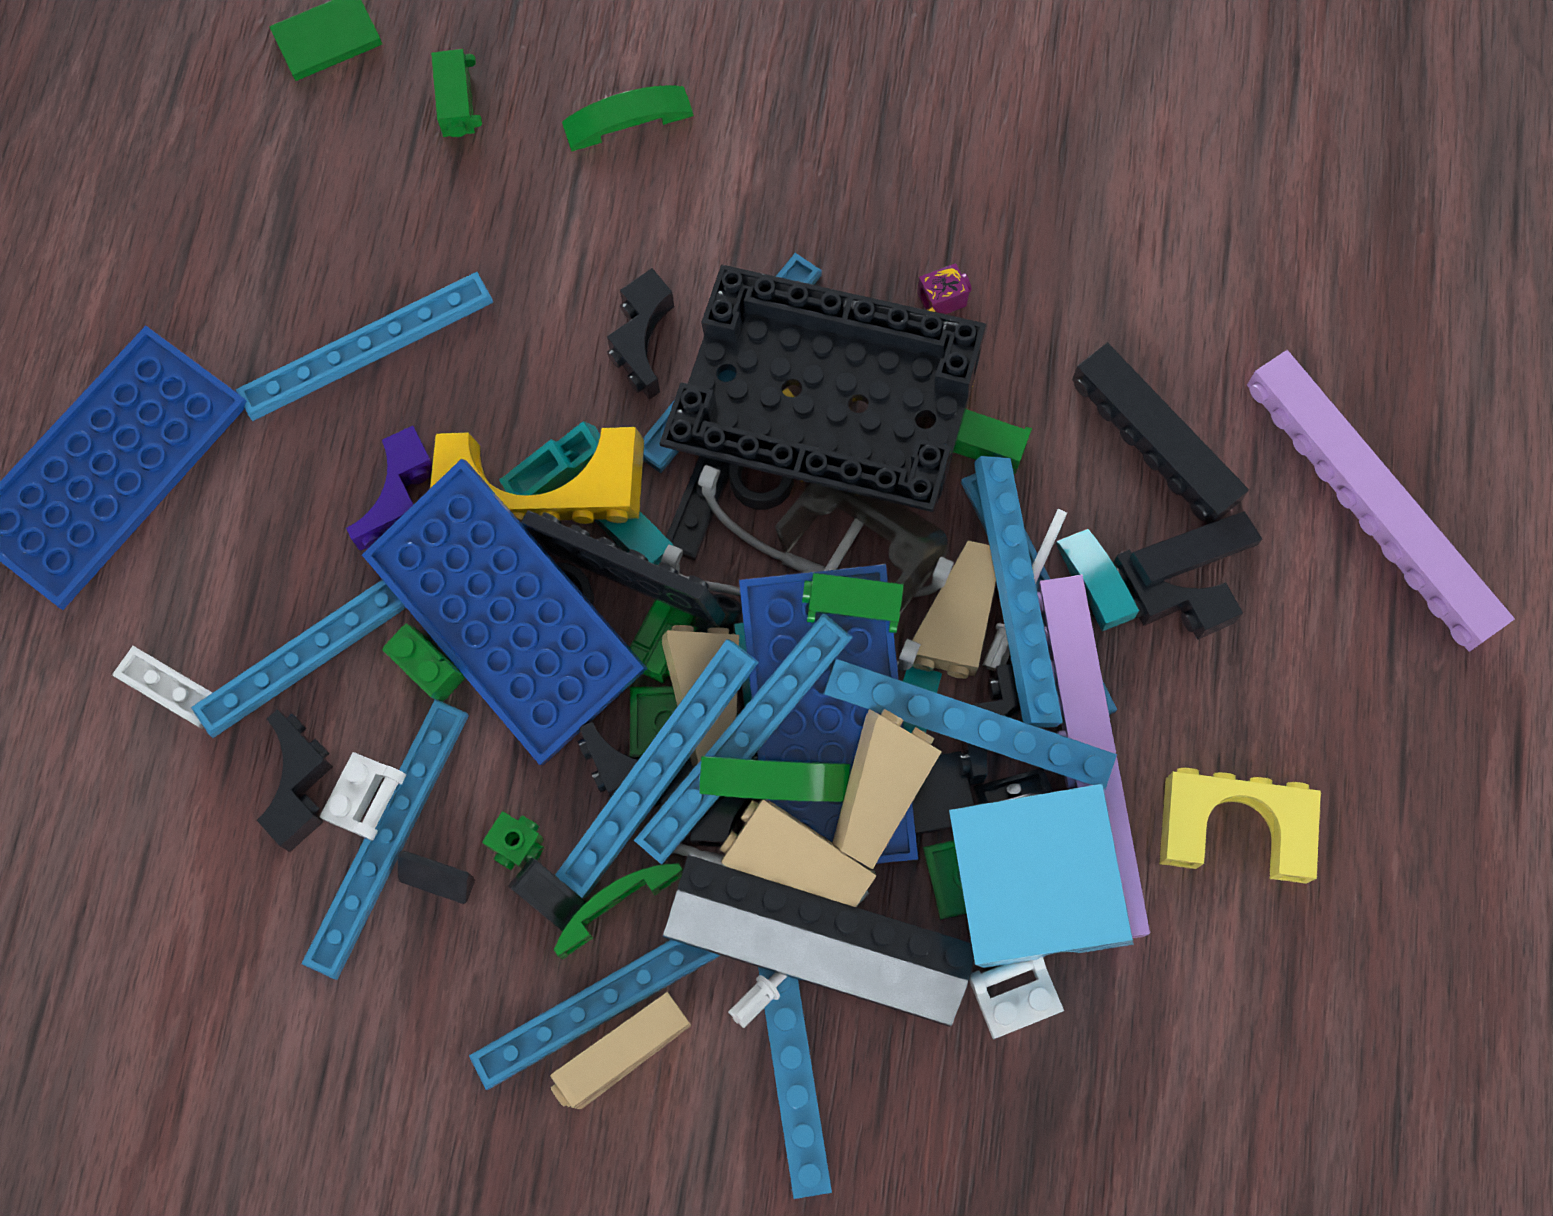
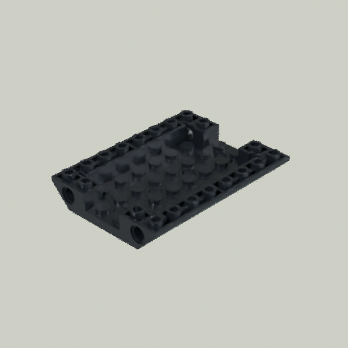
(838, 353)

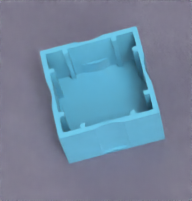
(1040, 876)

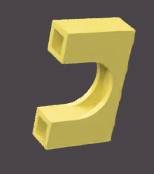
(1288, 810)

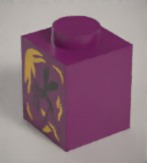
(944, 289)

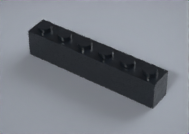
(1159, 434)

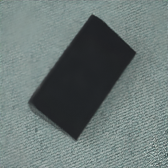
(1013, 787)
(434, 877)

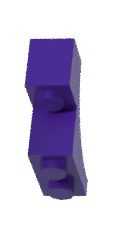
(406, 465)

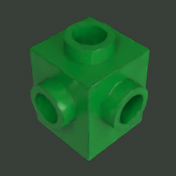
(506, 832)

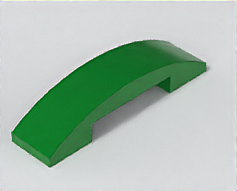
(624, 111)
(773, 779)
(576, 933)

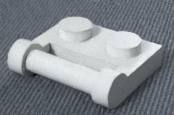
(355, 792)
(1019, 1006)

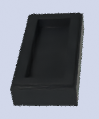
(546, 893)

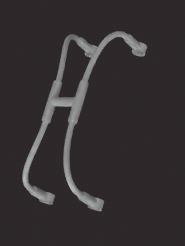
(708, 482)

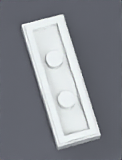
(161, 684)

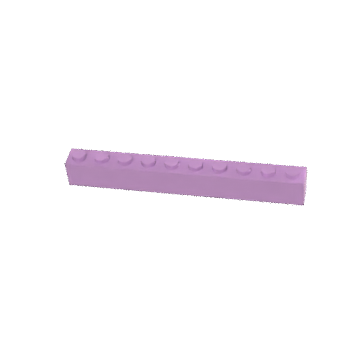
(1379, 502)
(1087, 717)

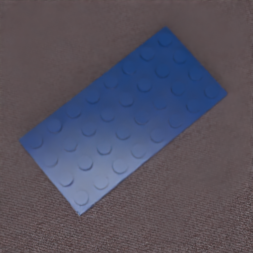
(109, 464)
(504, 612)
(819, 725)

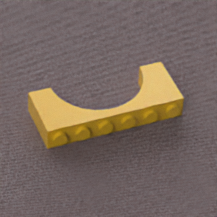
(602, 490)

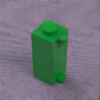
(454, 92)
(991, 438)
(853, 598)

